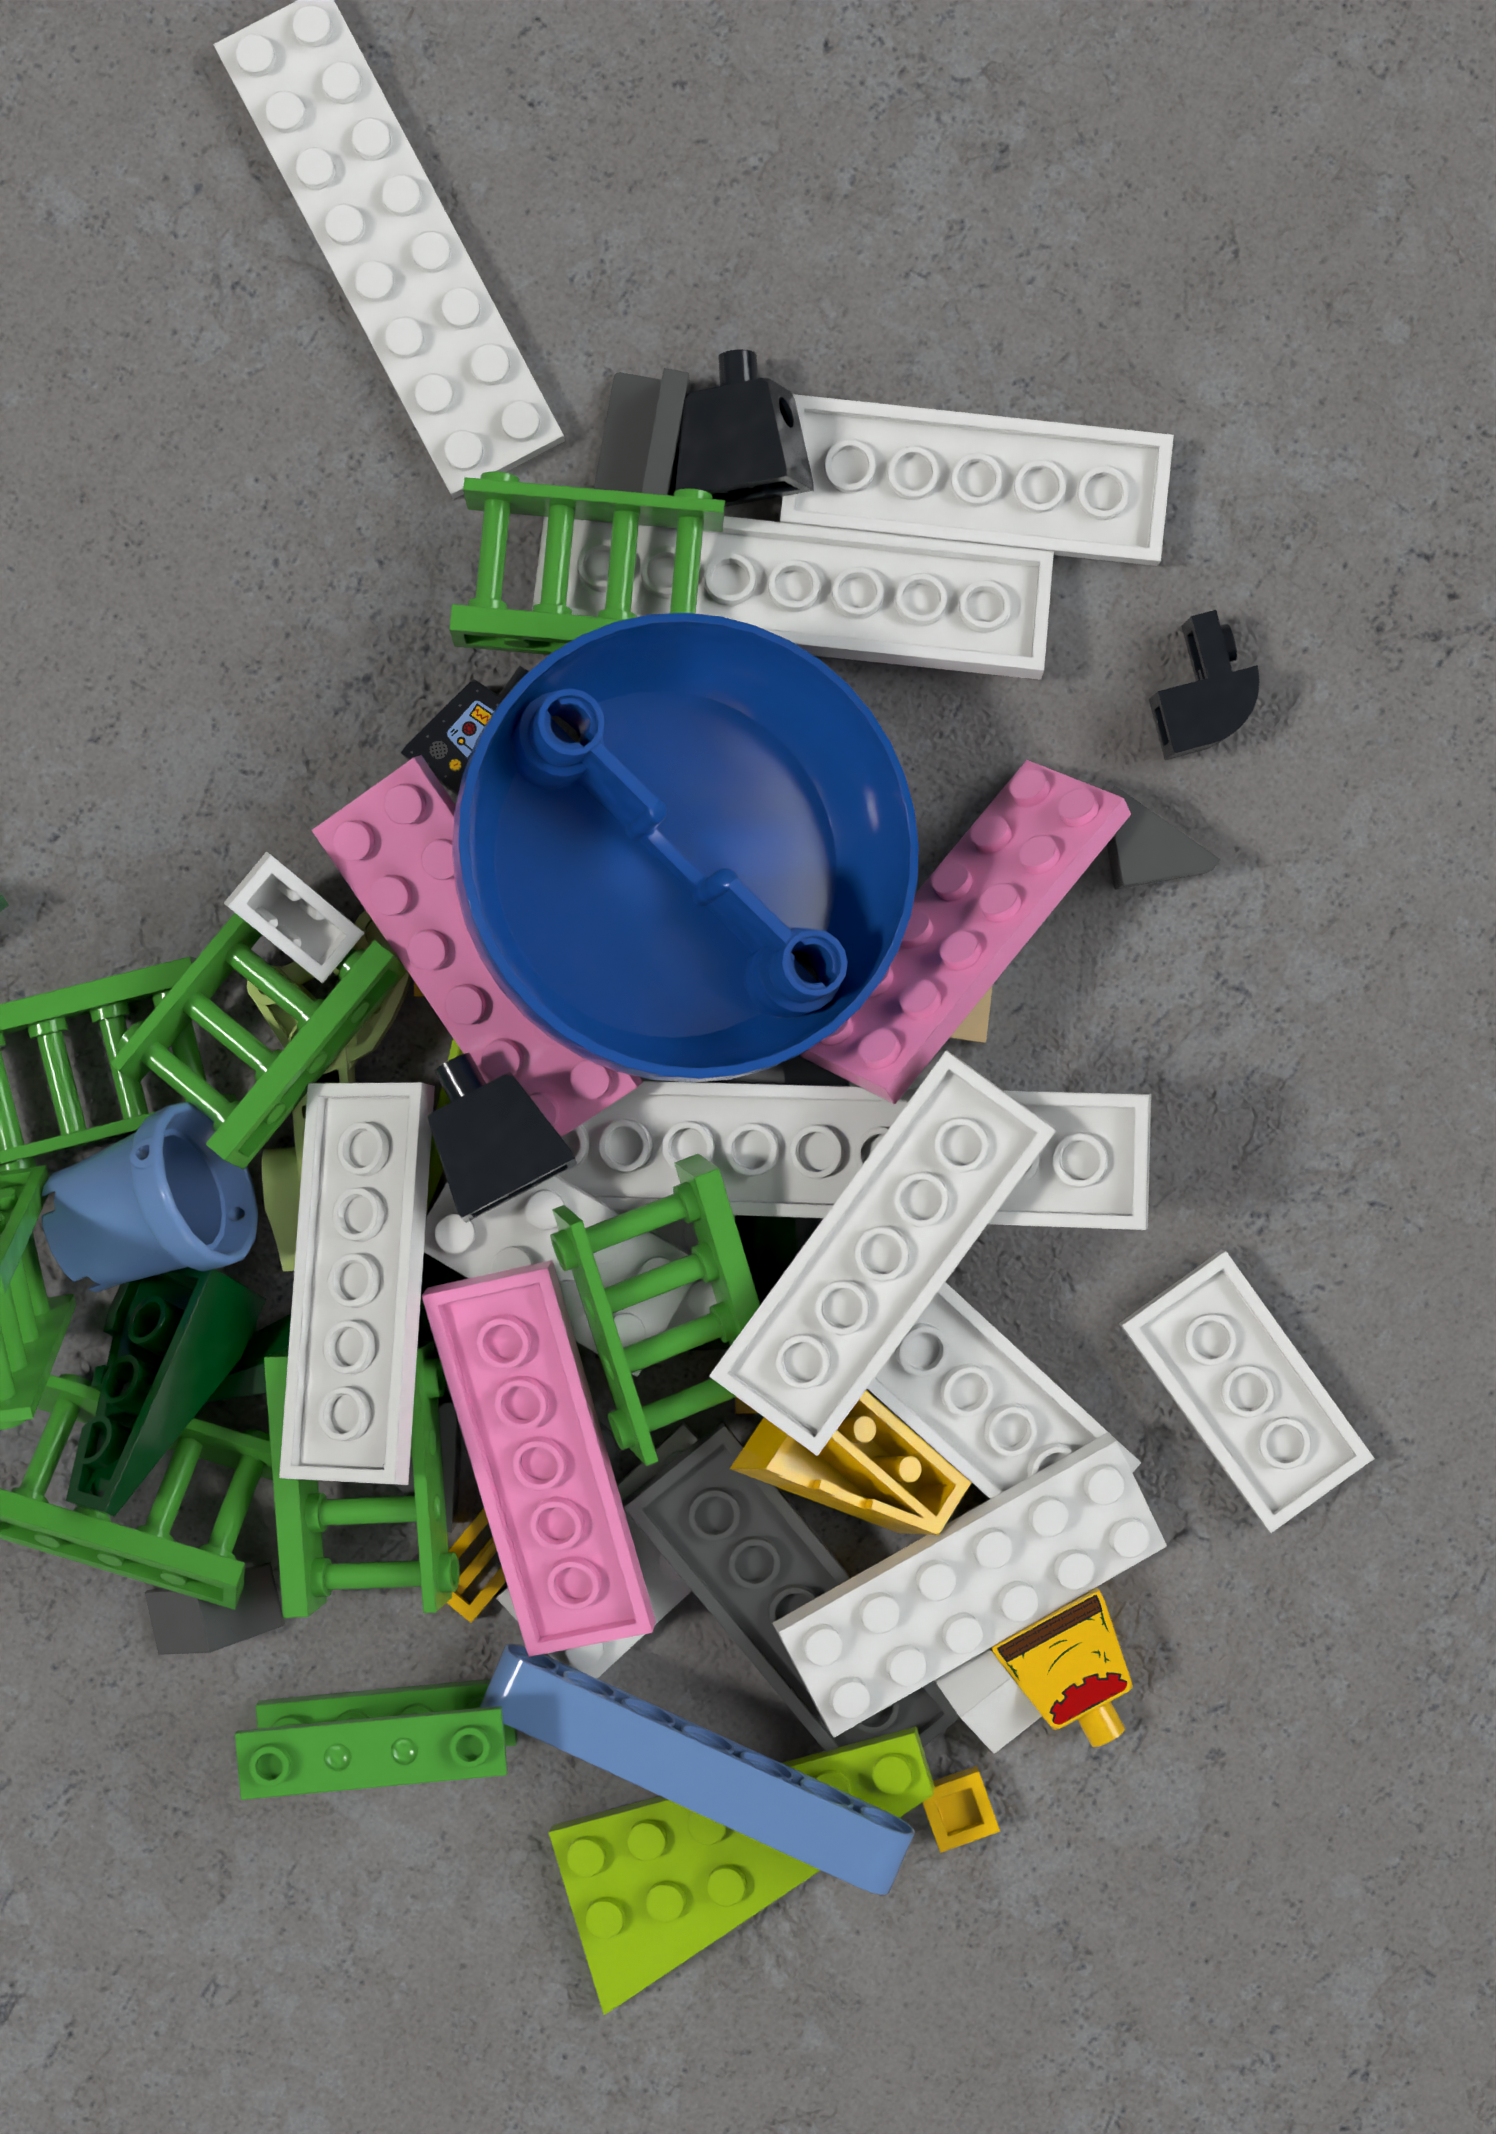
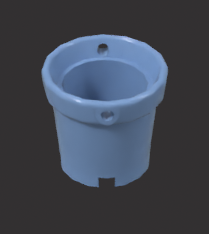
(151, 1205)

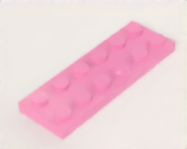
(399, 864)
(972, 924)
(539, 1458)

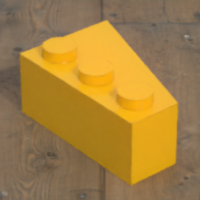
(866, 1469)

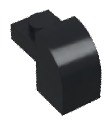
(1213, 706)

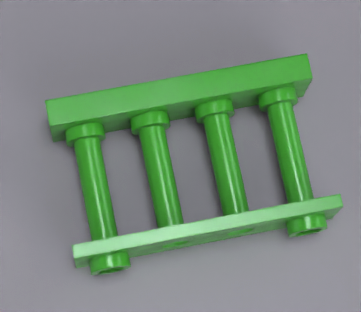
(488, 622)
(46, 1020)
(280, 1075)
(715, 1259)
(29, 1320)
(305, 1513)
(150, 1550)
(372, 1740)

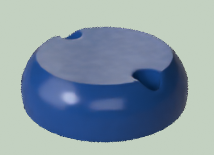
(684, 848)

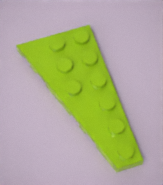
(668, 1882)

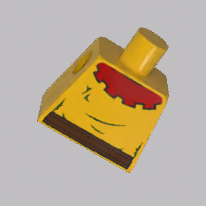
(1071, 1667)

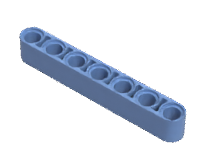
(699, 1769)

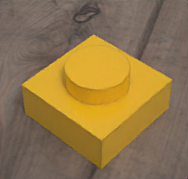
(960, 1810)

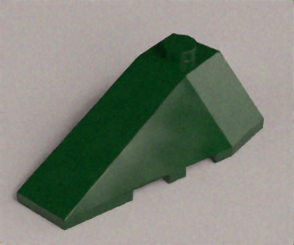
(166, 1357)

